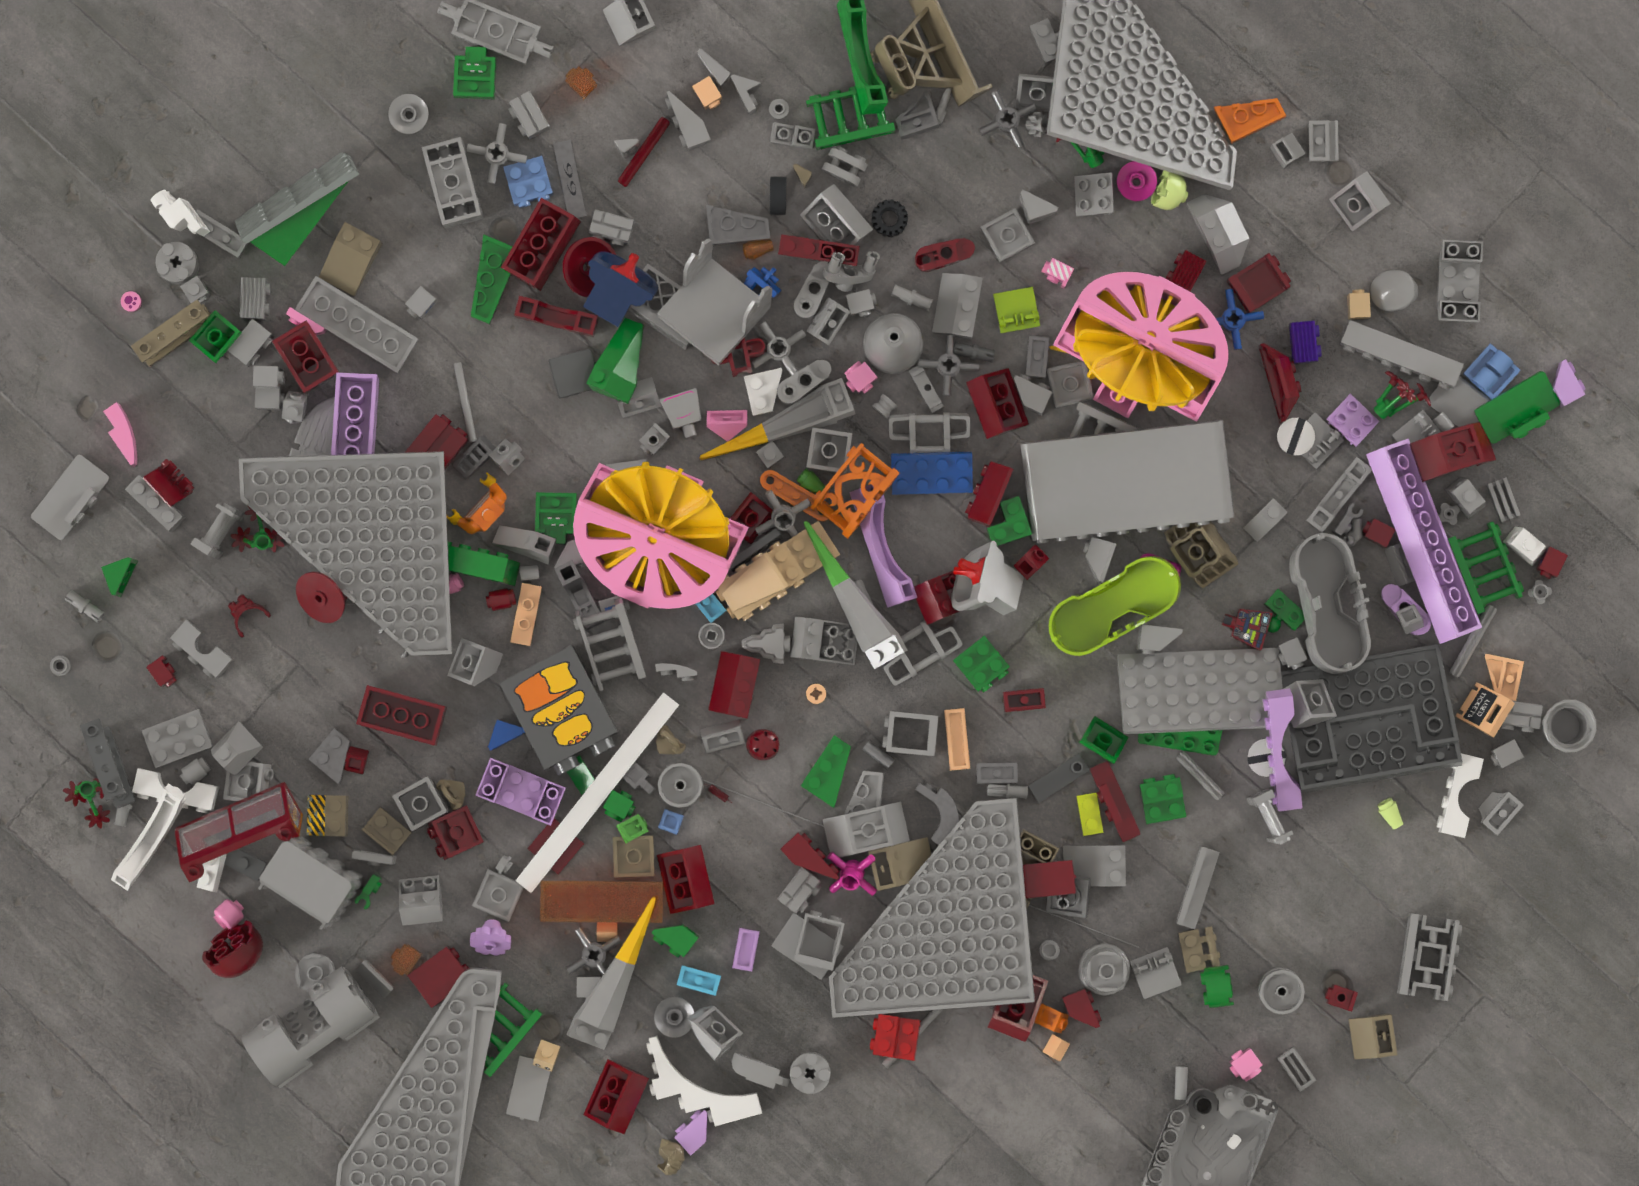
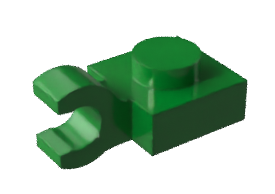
(371, 887)

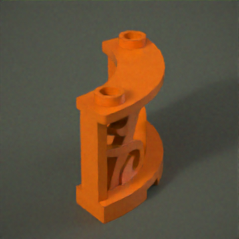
(851, 520)

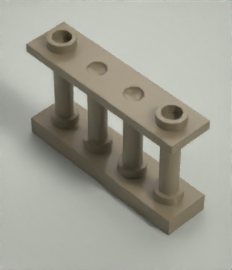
(171, 333)

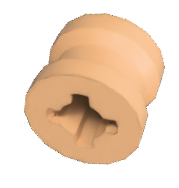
(818, 694)

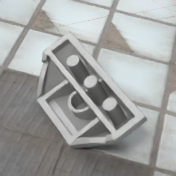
(1220, 230)

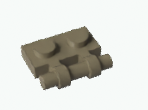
(1192, 949)

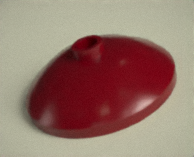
(574, 259)

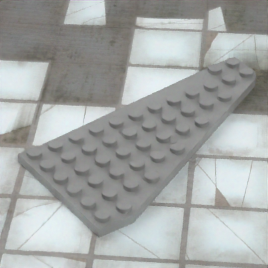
(428, 1110)

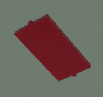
(1049, 879)

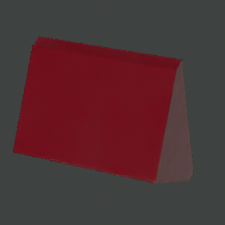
(752, 514)

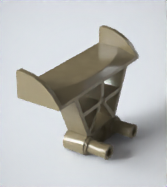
(942, 45)

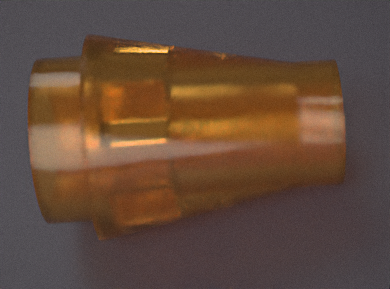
(755, 249)

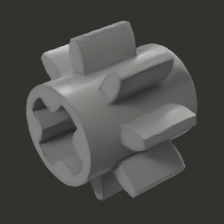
(1037, 124)

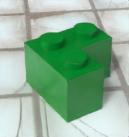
(1015, 524)

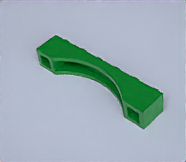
(867, 82)

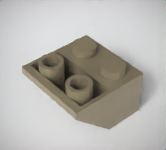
(1373, 1036)

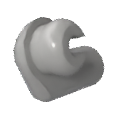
(1355, 534)

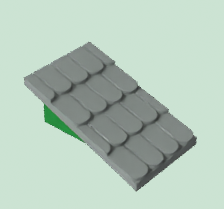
(292, 212)

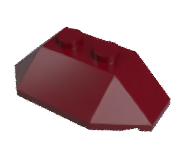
(1281, 380)

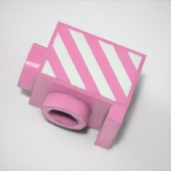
(1057, 272)

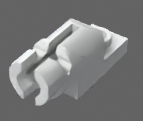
(178, 213)

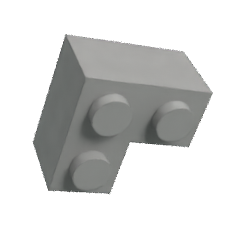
(268, 385)

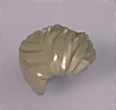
(673, 1157)

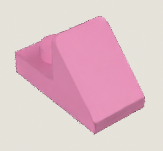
(297, 318)

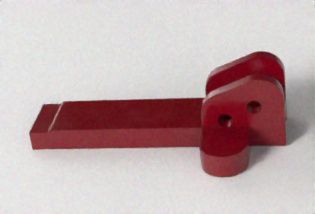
(751, 349)

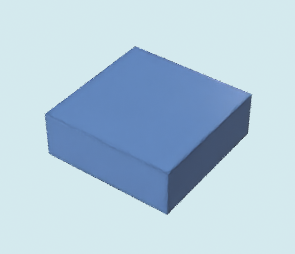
(670, 821)

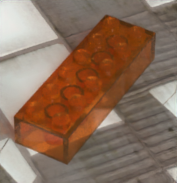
(600, 901)

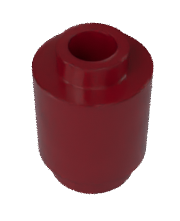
(501, 599)

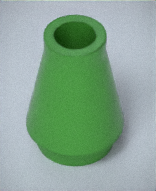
(810, 481)

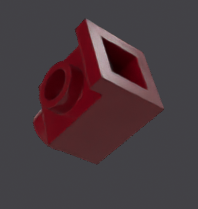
(162, 672)
(1349, 1000)

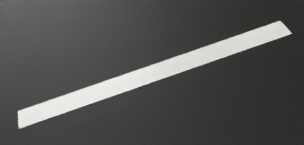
(597, 792)

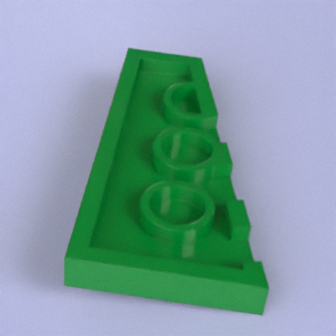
(490, 279)

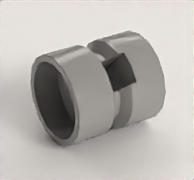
(711, 636)

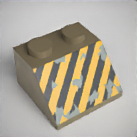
(327, 815)

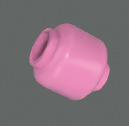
(228, 914)

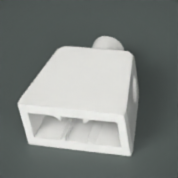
(1525, 545)

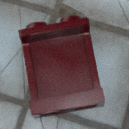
(1259, 283)
(438, 975)

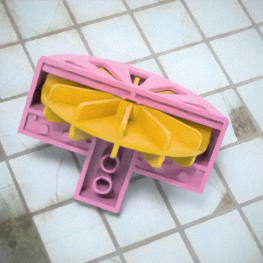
(1146, 343)
(655, 535)

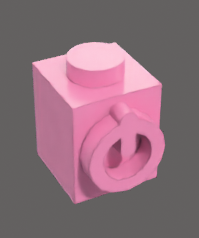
(860, 377)
(1245, 1064)

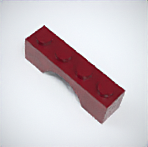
(556, 317)

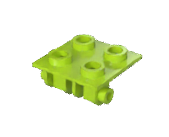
(1016, 310)

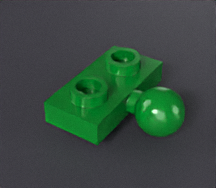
(1285, 611)

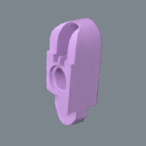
(1393, 596)

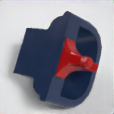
(617, 286)

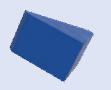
(503, 733)

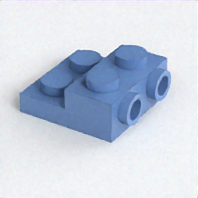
(528, 181)

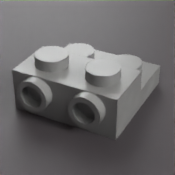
(249, 781)

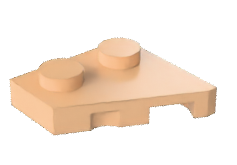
(1505, 675)

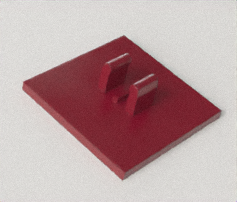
(567, 855)

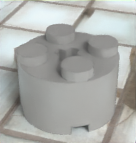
(172, 252)
(821, 1075)

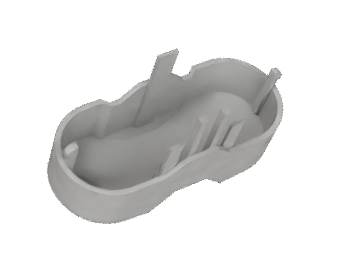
(1319, 571)

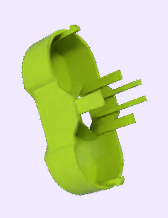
(1086, 620)

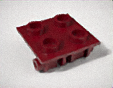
(168, 484)

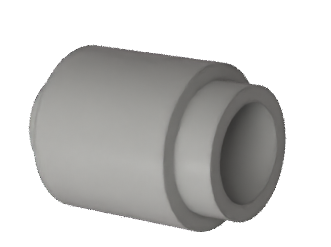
(195, 771)

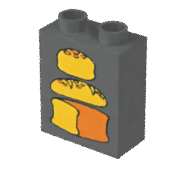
(560, 710)

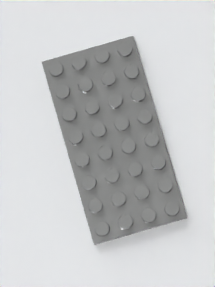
(1196, 689)

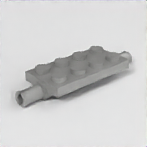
(495, 30)

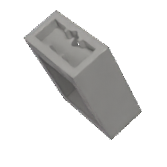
(932, 733)
(814, 961)

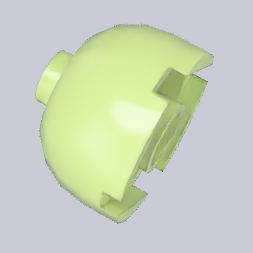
(1170, 191)

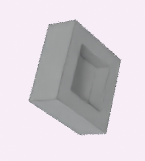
(770, 454)

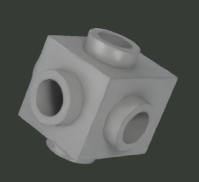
(507, 456)

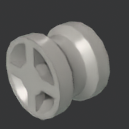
(884, 406)

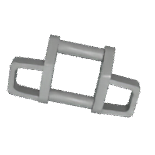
(911, 437)
(912, 670)

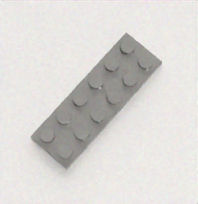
(357, 324)

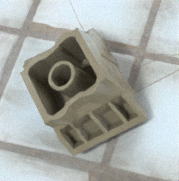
(1201, 552)

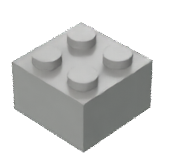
(420, 803)

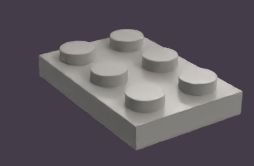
(177, 738)

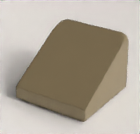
(803, 174)

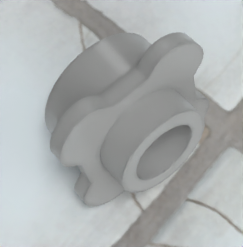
(1454, 510)
(1539, 586)

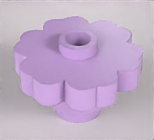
(490, 939)

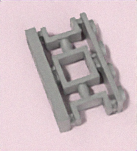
(1411, 954)

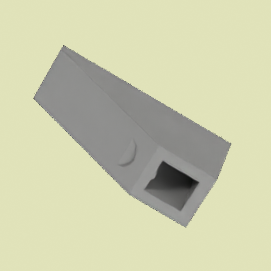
(691, 126)
(526, 542)

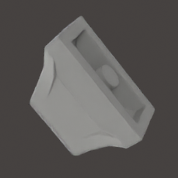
(1499, 810)

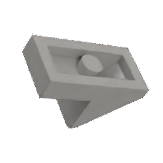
(743, 87)

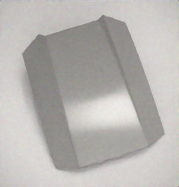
(714, 1031)

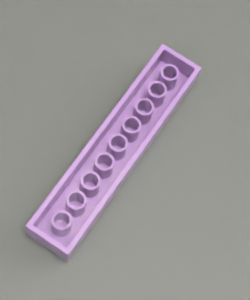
(1424, 541)

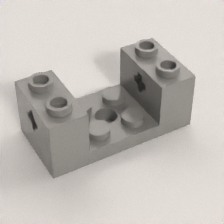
(458, 203)

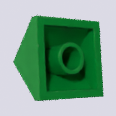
(215, 336)
(118, 575)
(1103, 740)

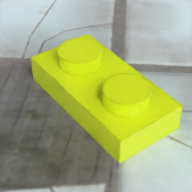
(1089, 814)

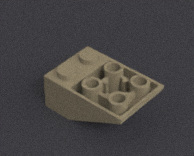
(899, 862)

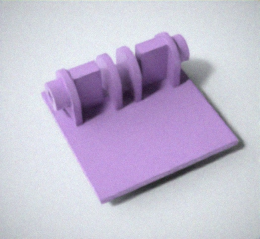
(1352, 420)

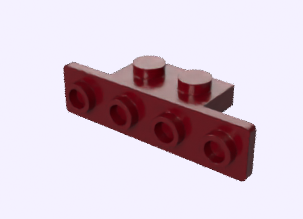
(1112, 796)

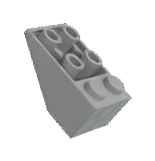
(823, 641)

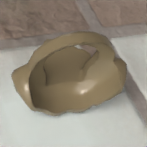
(667, 743)
(453, 791)

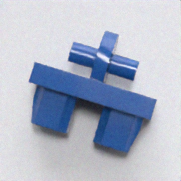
(763, 279)

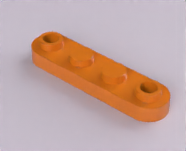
(790, 492)

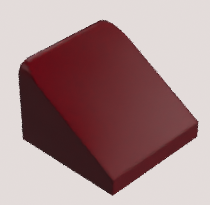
(356, 760)

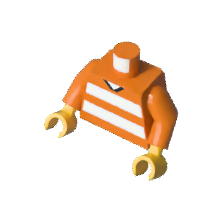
(485, 511)

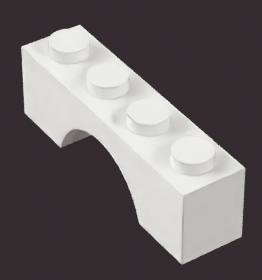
(150, 783)
(1453, 819)

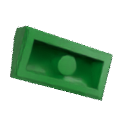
(581, 776)

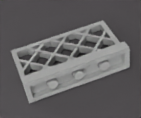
(650, 317)

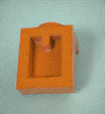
(1051, 1018)

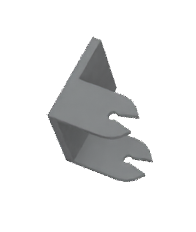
(713, 306)

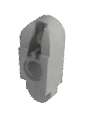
(805, 296)
(817, 371)
(758, 1071)

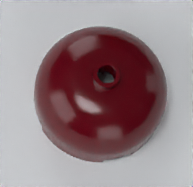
(234, 961)

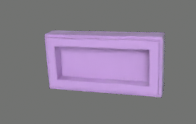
(745, 949)

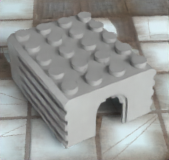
(311, 880)

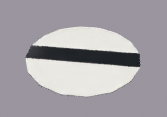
(1296, 436)
(1258, 758)

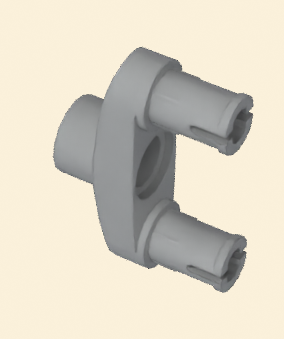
(847, 275)

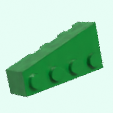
(482, 564)

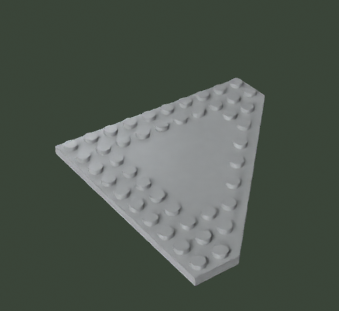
(1128, 98)
(371, 529)
(952, 931)

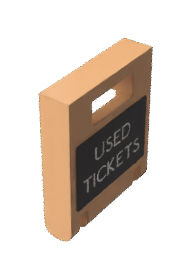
(1480, 707)

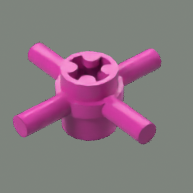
(852, 874)

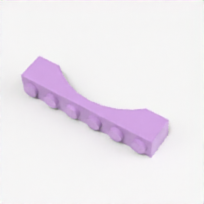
(894, 583)
(1280, 711)

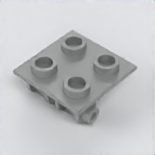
(1094, 194)
(1417, 428)
(1325, 441)
(1155, 973)

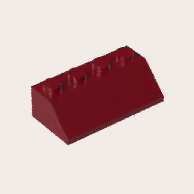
(541, 244)

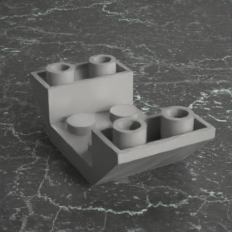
(1459, 281)
(866, 830)

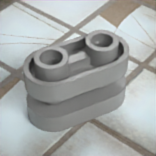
(839, 156)

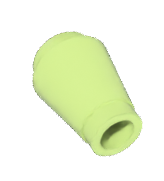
(1390, 812)

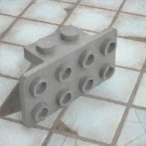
(70, 497)

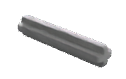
(1200, 775)

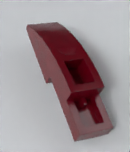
(817, 249)

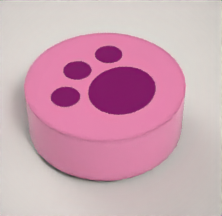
(131, 301)

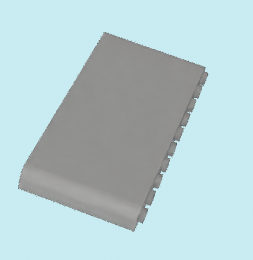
(1127, 481)

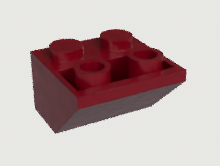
(935, 597)

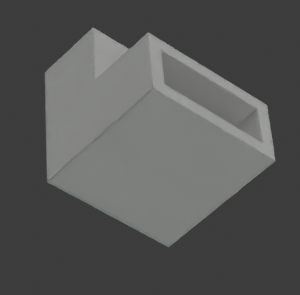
(1287, 150)

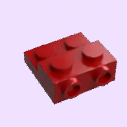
(895, 1037)

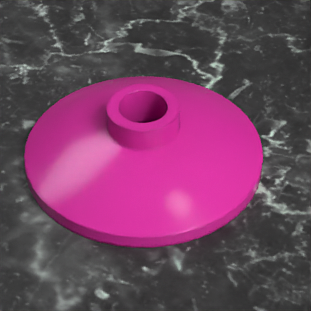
(1140, 171)

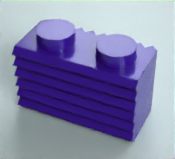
(1304, 342)

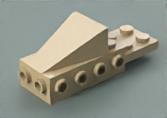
(772, 573)

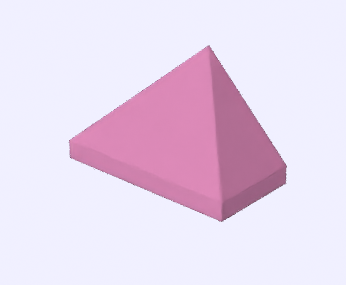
(727, 423)

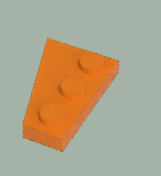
(1247, 118)

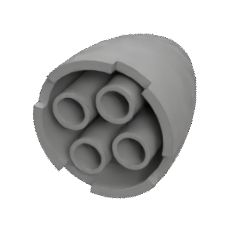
(891, 355)

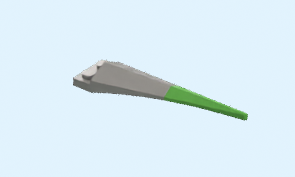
(870, 628)

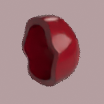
(764, 744)

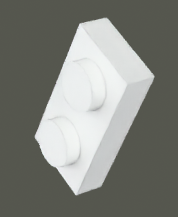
(212, 874)

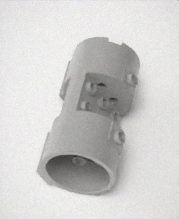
(285, 1044)

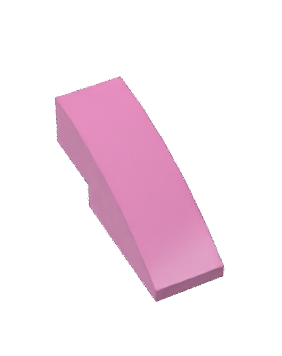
(122, 432)

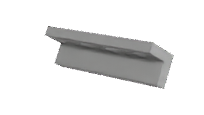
(1197, 887)

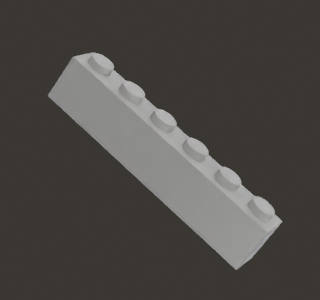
(1401, 354)

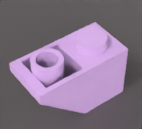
(1566, 384)
(695, 1133)

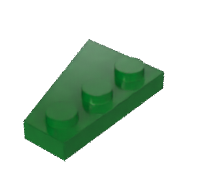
(828, 771)

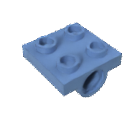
(1491, 371)

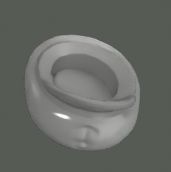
(1393, 290)

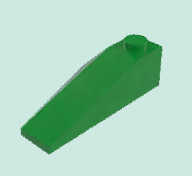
(617, 366)

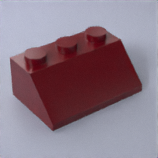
(997, 403)
(989, 493)
(734, 684)
(685, 879)
(616, 1096)

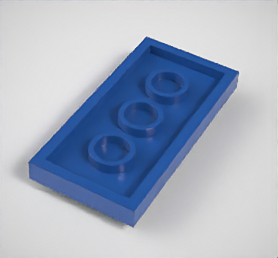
(932, 473)

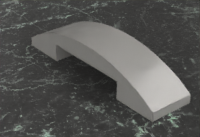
(1339, 494)

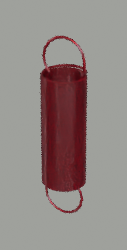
(718, 793)

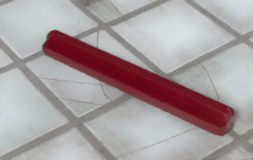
(643, 151)

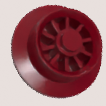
(320, 597)

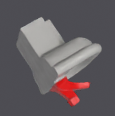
(986, 581)

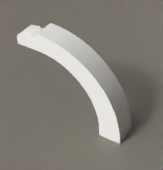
(150, 838)

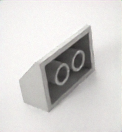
(836, 218)
(957, 305)

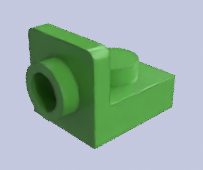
(632, 828)

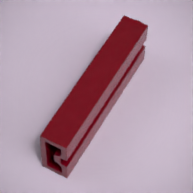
(440, 436)

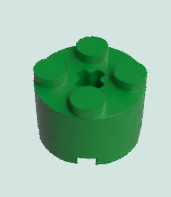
(1218, 986)

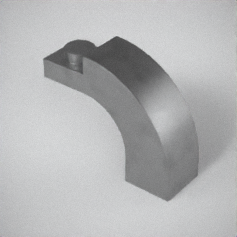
(578, 591)
(948, 810)

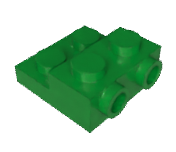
(981, 664)
(1162, 799)

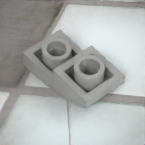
(792, 135)
(683, 672)

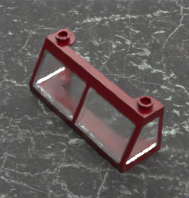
(237, 826)

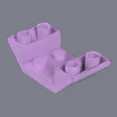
(520, 791)

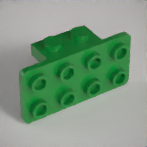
(1518, 409)
(1193, 741)

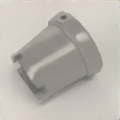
(1569, 725)
(1104, 969)

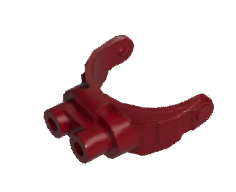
(242, 605)

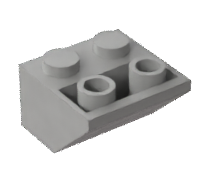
(628, 20)
(420, 900)

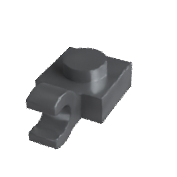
(1344, 525)
(637, 776)

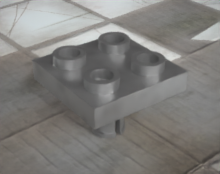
(1071, 904)

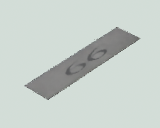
(569, 178)

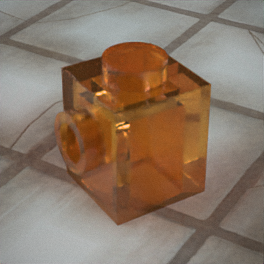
(581, 81)
(405, 959)

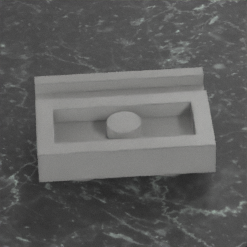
(1323, 141)

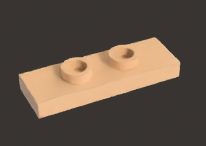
(526, 614)
(957, 739)

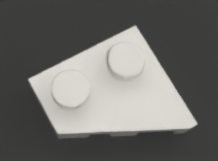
(763, 390)

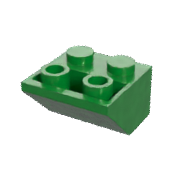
(677, 937)

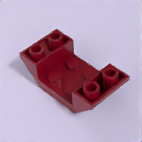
(1452, 451)

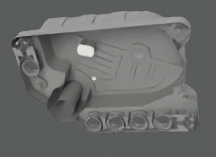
(1216, 1144)

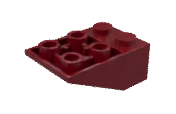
(804, 855)

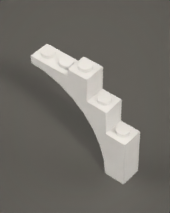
(671, 1082)

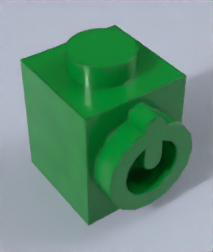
(619, 805)

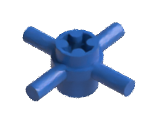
(1242, 318)

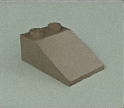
(350, 259)

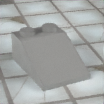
(1101, 863)

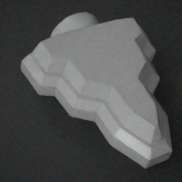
(770, 643)

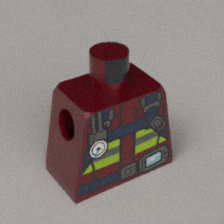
(1249, 626)

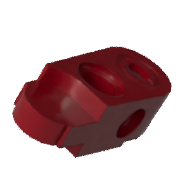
(960, 248)

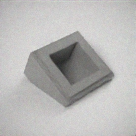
(1410, 619)

